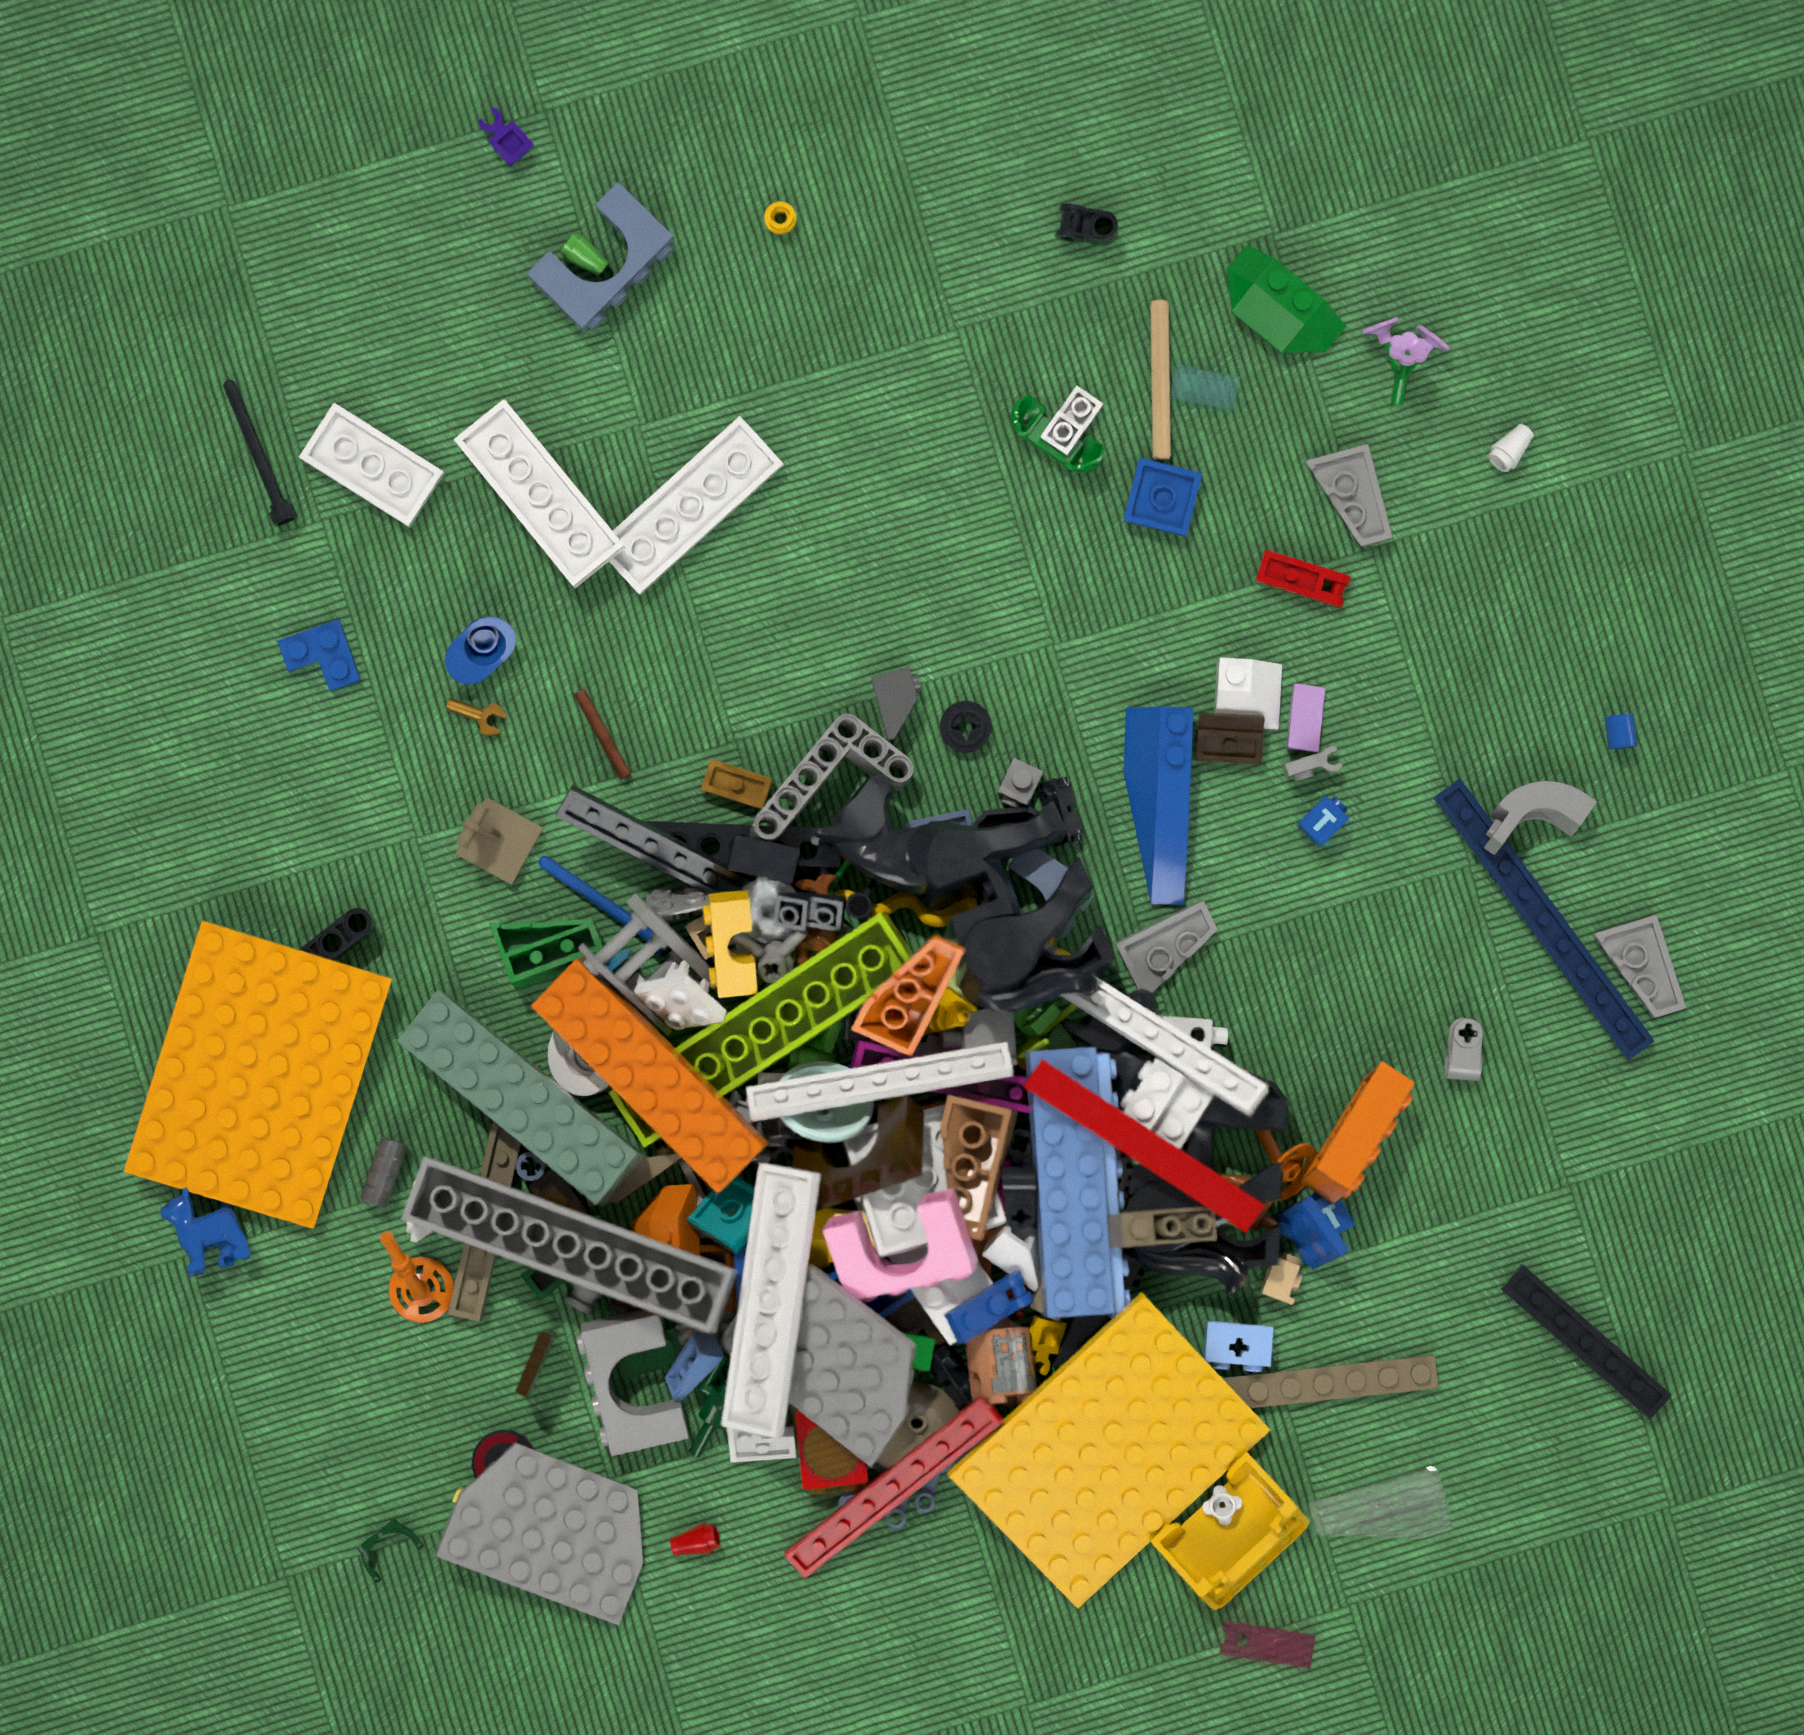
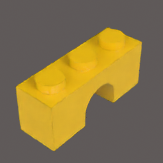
(733, 972)

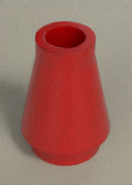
(697, 1540)

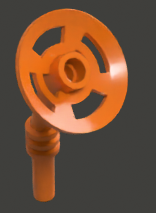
(1292, 1161)
(406, 1278)

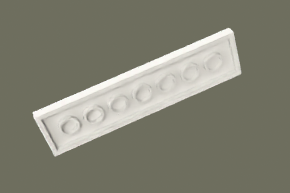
(770, 1300)

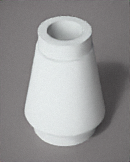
(1509, 449)

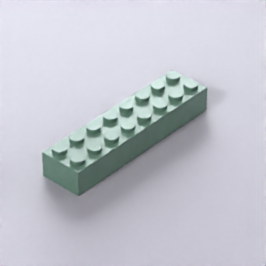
(520, 1098)

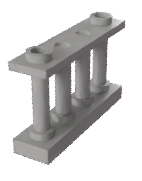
(661, 936)

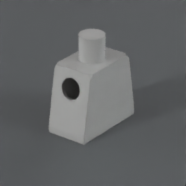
(981, 1030)

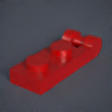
(1302, 578)

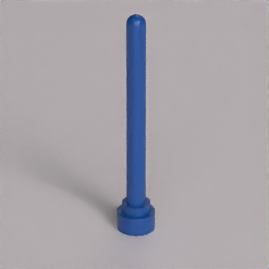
(594, 896)

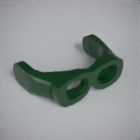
(391, 1527)

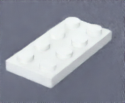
(371, 465)

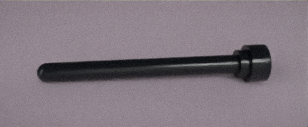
(281, 510)

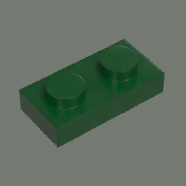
(652, 1359)

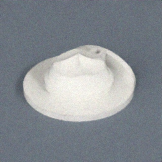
(572, 1070)

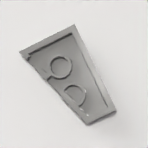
(1355, 492)
(1164, 945)
(1645, 964)

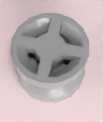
(582, 1298)

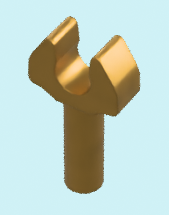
(478, 714)

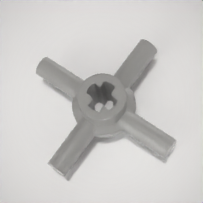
(772, 959)

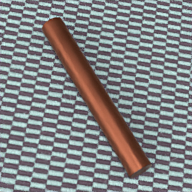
(602, 734)

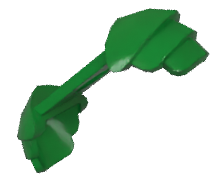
(1030, 423)

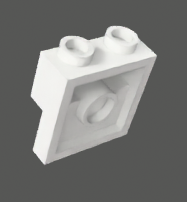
(1167, 1102)

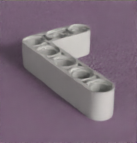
(820, 771)

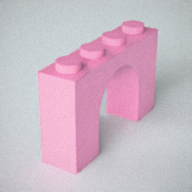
(867, 1276)

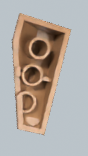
(975, 1151)

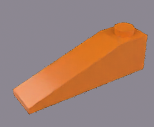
(907, 999)

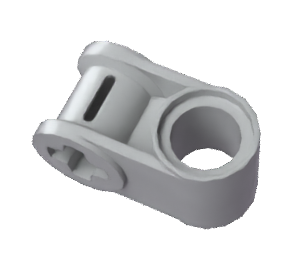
(1463, 1058)

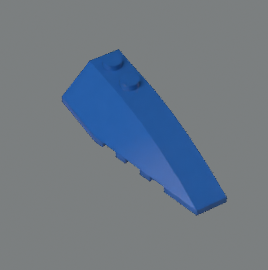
(1159, 794)

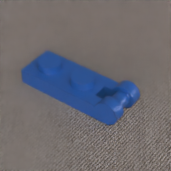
(988, 1307)

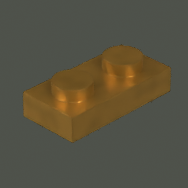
(736, 784)

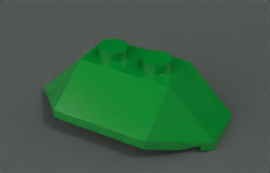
(1280, 305)

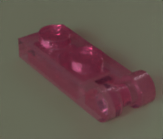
(1268, 1644)

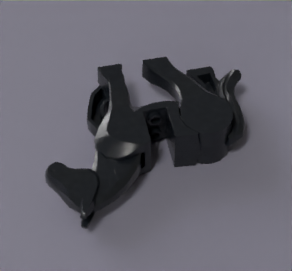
(949, 861)
(1220, 1258)

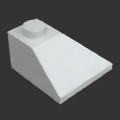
(1249, 689)

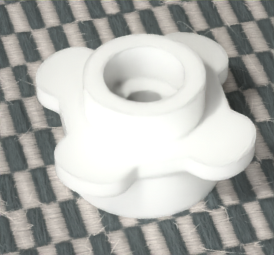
(1231, 1504)

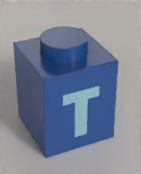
(1323, 820)
(1335, 1213)

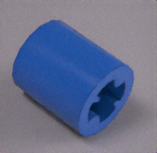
(1621, 731)

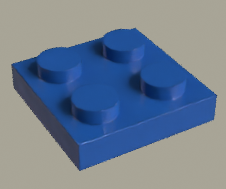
(1162, 497)
(1311, 1233)

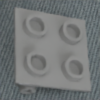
(677, 901)

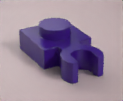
(508, 140)

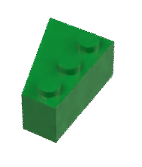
(543, 949)

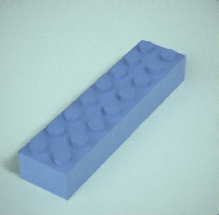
(1070, 1197)

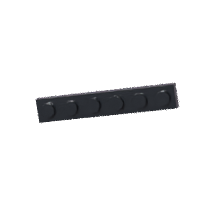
(1586, 1341)

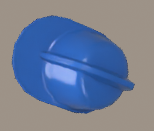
(479, 649)

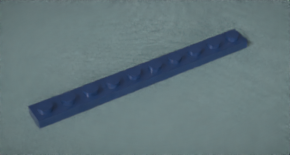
(1545, 922)

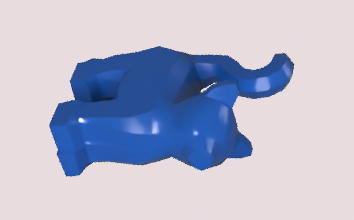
(205, 1232)

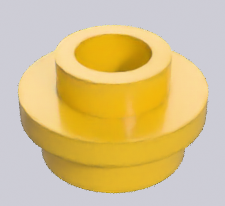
(773, 210)

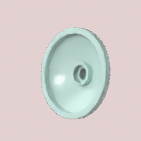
(830, 1123)

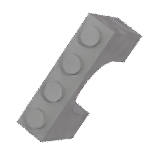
(627, 1425)

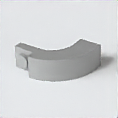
(1542, 800)

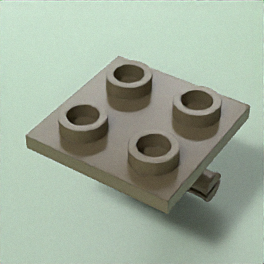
(497, 840)

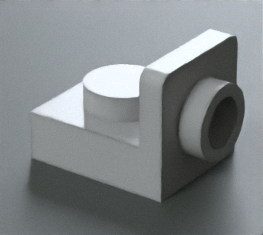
(1019, 784)

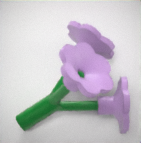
(1407, 350)

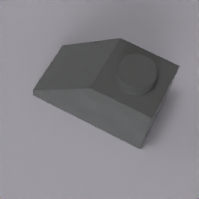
(896, 698)

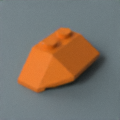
(666, 1218)

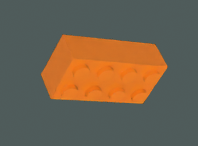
(1358, 1132)

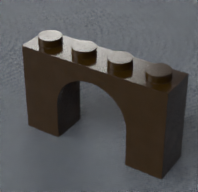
(891, 1161)

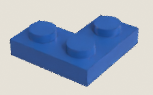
(323, 645)

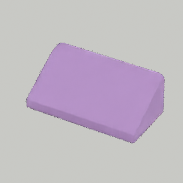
(1305, 718)

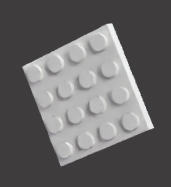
(893, 1210)

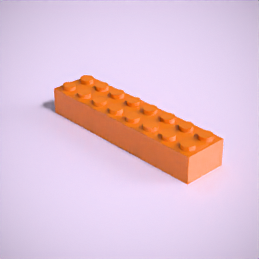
(650, 1075)

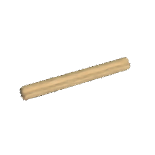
(1160, 379)

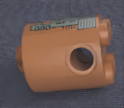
(1001, 1364)

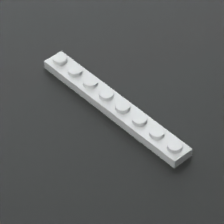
(1172, 1046)
(879, 1081)

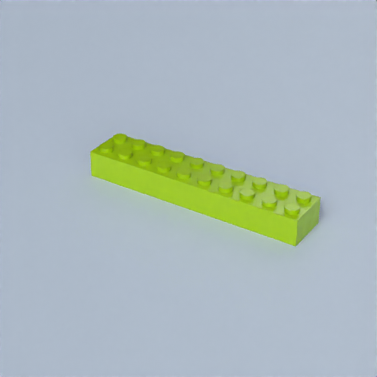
(789, 1012)

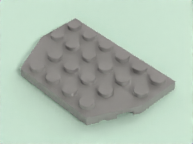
(847, 1368)
(549, 1532)

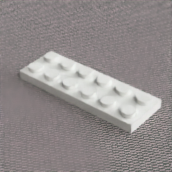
(539, 493)
(692, 504)

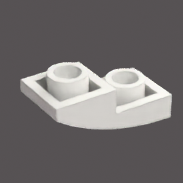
(1071, 420)

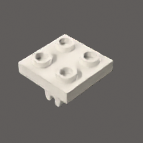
(680, 999)

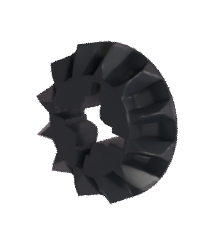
(976, 715)

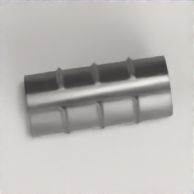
(383, 1172)

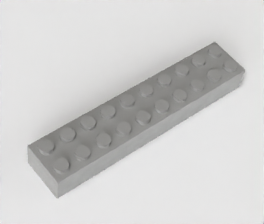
(569, 1244)

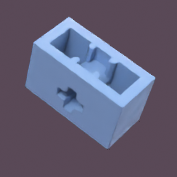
(1255, 1337)

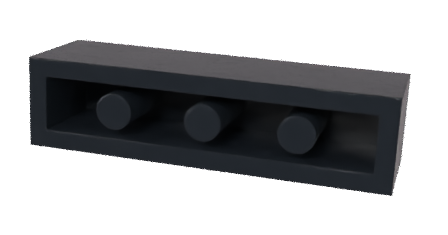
(1087, 1326)

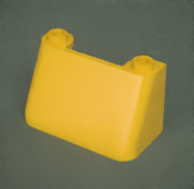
(1226, 1558)

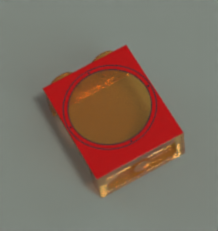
(825, 1460)

